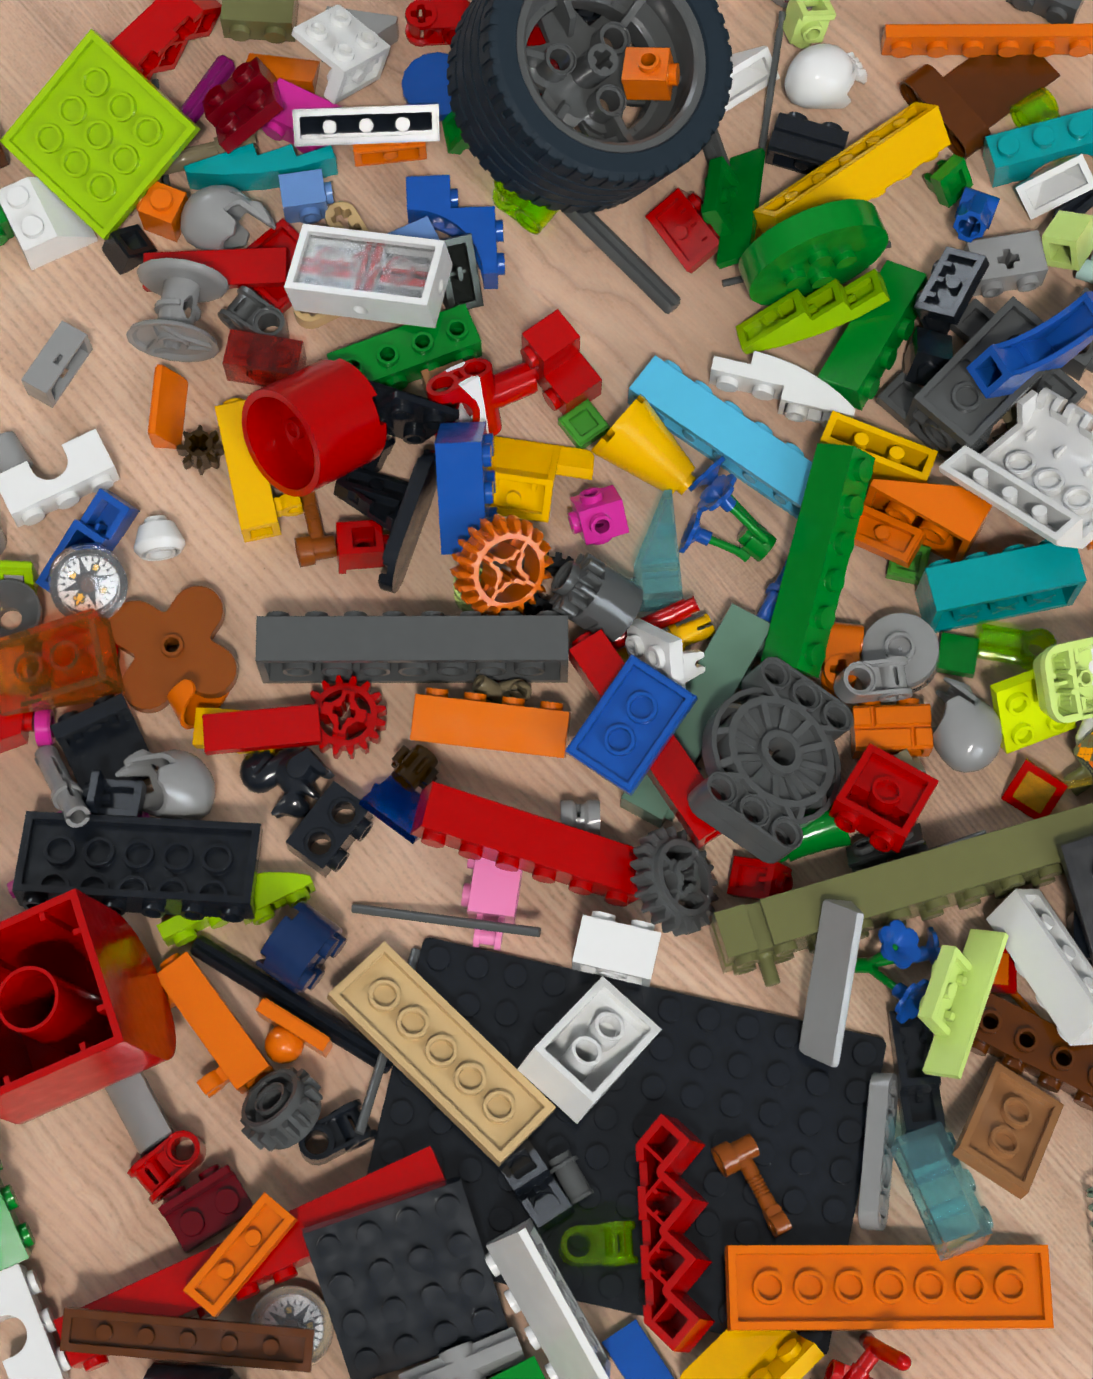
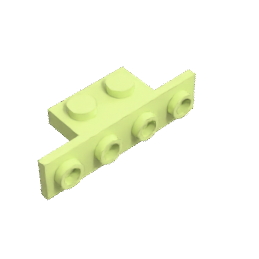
(958, 999)

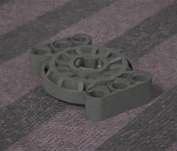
(764, 796)

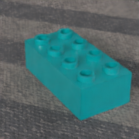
(999, 585)

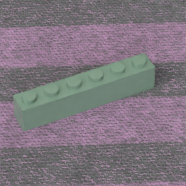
(726, 662)

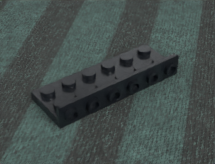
(142, 864)

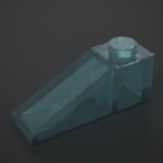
(658, 560)

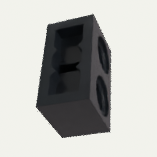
(321, 825)

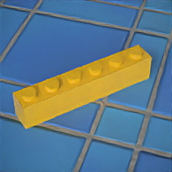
(865, 166)

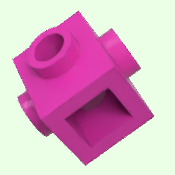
(598, 515)

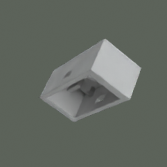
(64, 349)

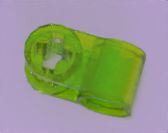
(526, 214)
(602, 1244)

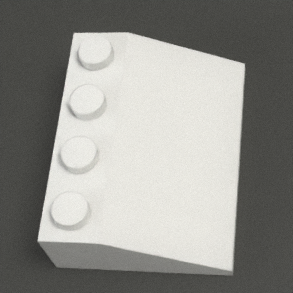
(547, 1304)

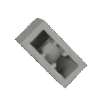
(1014, 262)

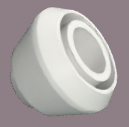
(158, 539)

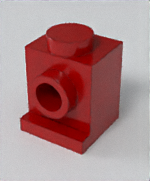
(359, 545)

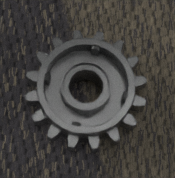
(281, 1109)

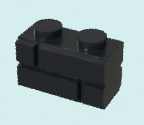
(804, 144)

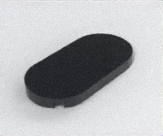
(409, 522)

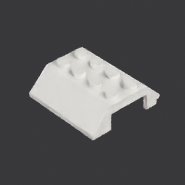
(1037, 469)

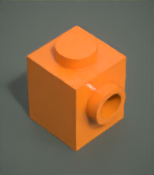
(649, 73)
(162, 210)

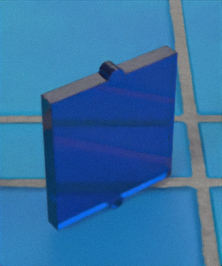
(393, 806)

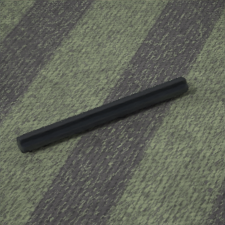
(268, 988)

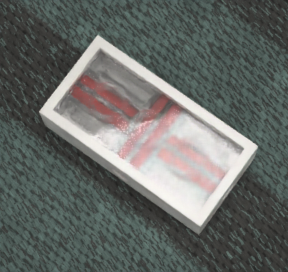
(368, 275)

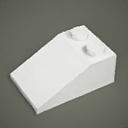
(589, 1049)

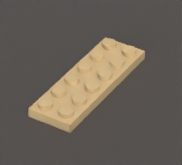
(441, 1053)

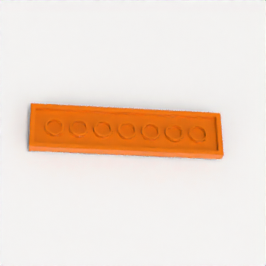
(886, 1288)

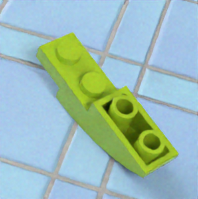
(271, 893)

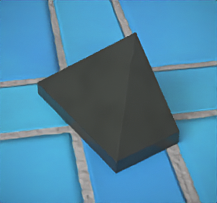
(464, 278)

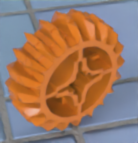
(514, 538)

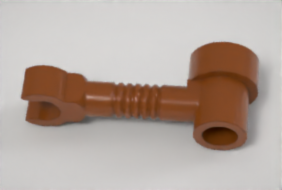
(315, 545)
(739, 1157)

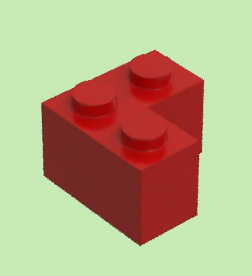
(559, 367)

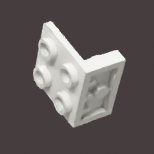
(347, 47)

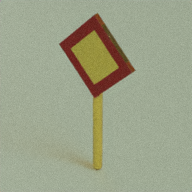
(1037, 790)

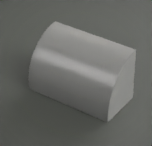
(140, 1112)

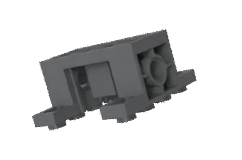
(951, 406)

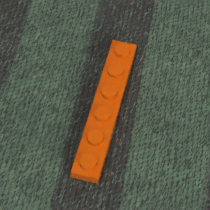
(987, 39)

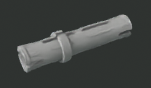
(65, 793)

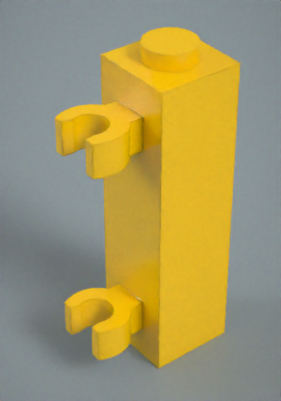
(251, 490)

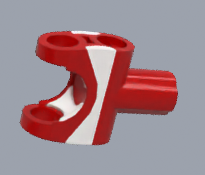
(480, 391)

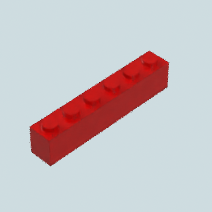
(525, 843)

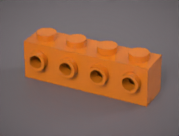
(490, 725)

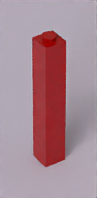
(673, 769)

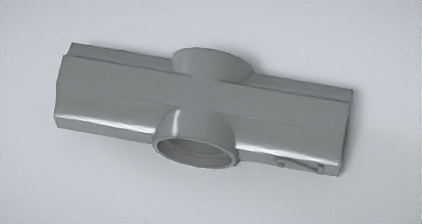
(472, 1359)

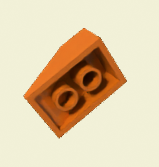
(944, 512)

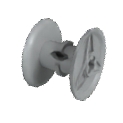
(181, 286)

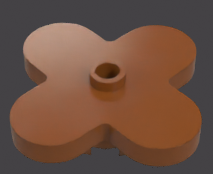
(149, 633)

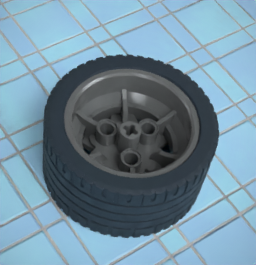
(531, 137)

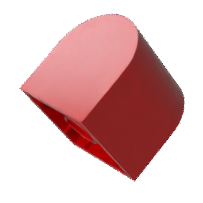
(75, 1006)

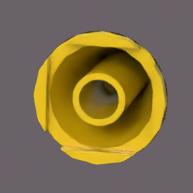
(646, 449)

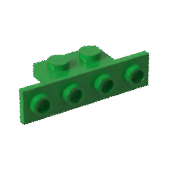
(730, 201)

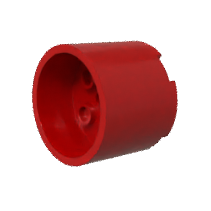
(313, 426)

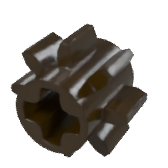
(203, 441)
(414, 767)

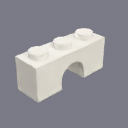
(86, 472)
(40, 1354)

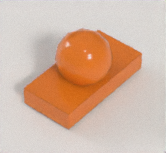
(290, 1034)

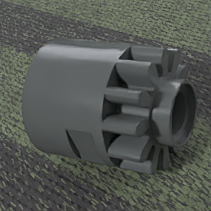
(596, 596)

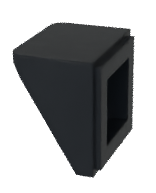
(126, 248)

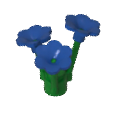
(754, 538)

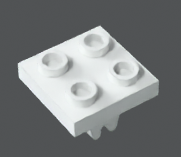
(663, 652)

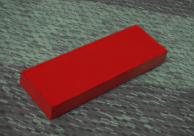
(262, 729)

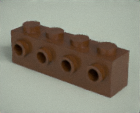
(1035, 1047)

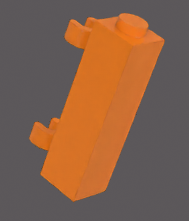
(215, 1025)

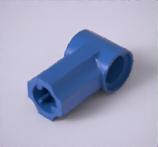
(974, 214)

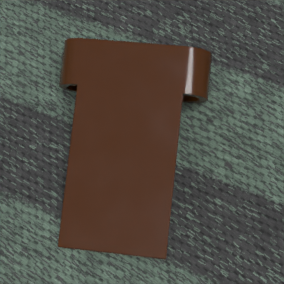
(977, 94)

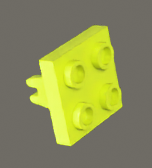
(1020, 715)

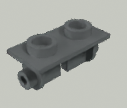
(864, 855)

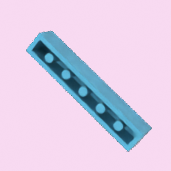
(721, 430)

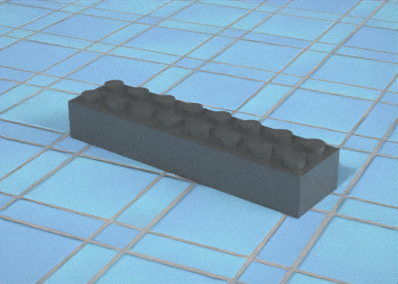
(412, 647)

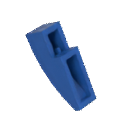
(101, 524)

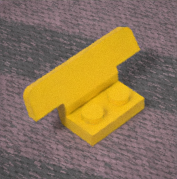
(528, 475)
(755, 1356)

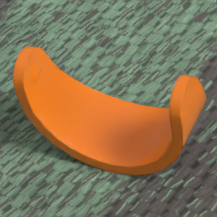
(184, 702)

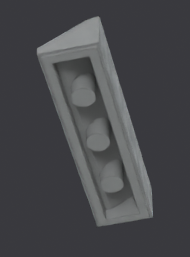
(831, 981)

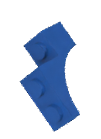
(435, 198)
(1046, 347)

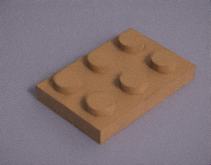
(1008, 1130)

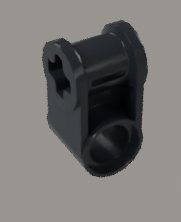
(339, 1133)

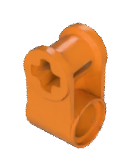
(842, 649)

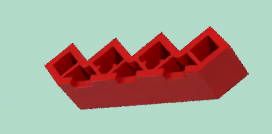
(162, 32)
(667, 1256)

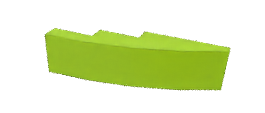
(803, 317)

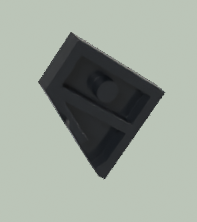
(372, 495)

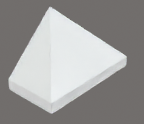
(749, 74)
(1055, 185)

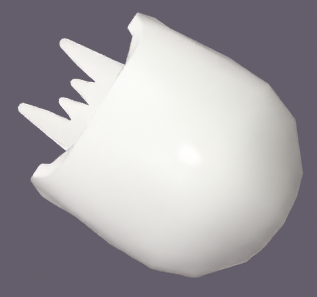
(823, 77)

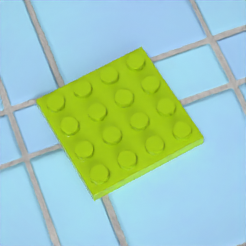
(99, 134)

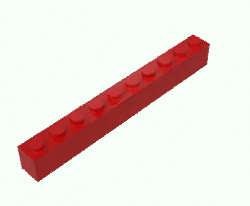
(163, 1290)

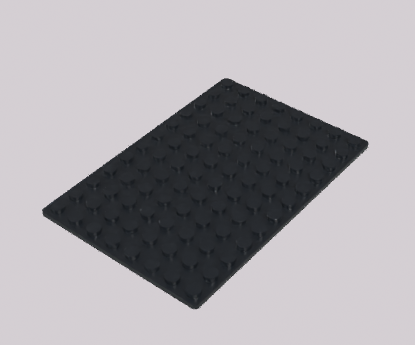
(709, 1067)

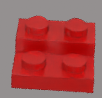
(882, 799)

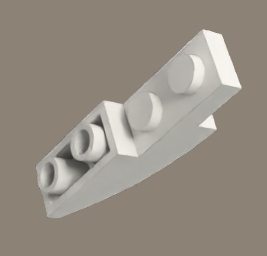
(769, 378)

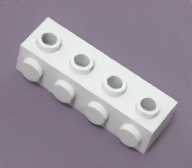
(1049, 962)

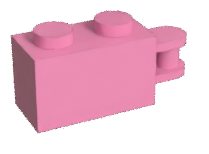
(491, 897)

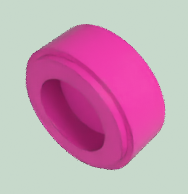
(42, 721)

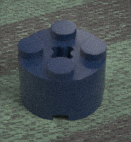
(301, 948)

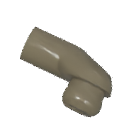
(510, 688)

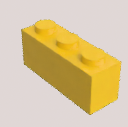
(894, 456)

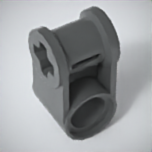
(253, 314)

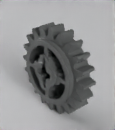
(674, 873)

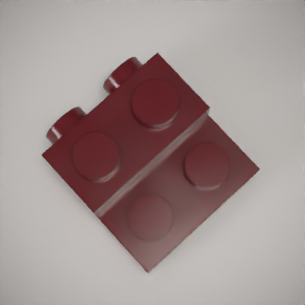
(242, 103)

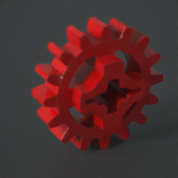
(359, 722)

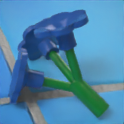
(901, 948)

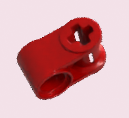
(437, 20)
(165, 1165)

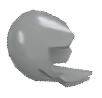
(213, 218)
(968, 731)
(180, 786)

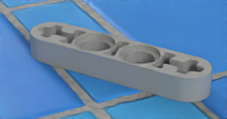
(877, 1155)

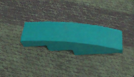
(257, 172)

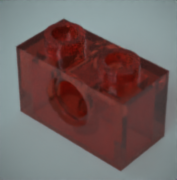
(261, 357)

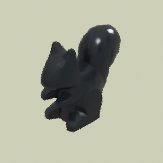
(292, 770)

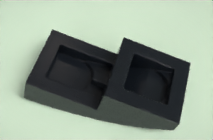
(535, 1187)

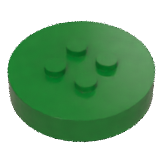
(813, 249)

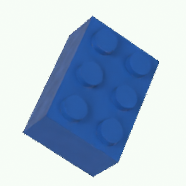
(463, 480)

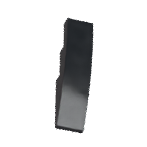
(917, 1092)

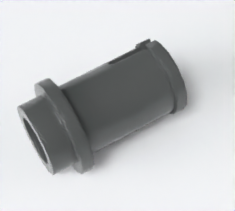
(570, 1176)

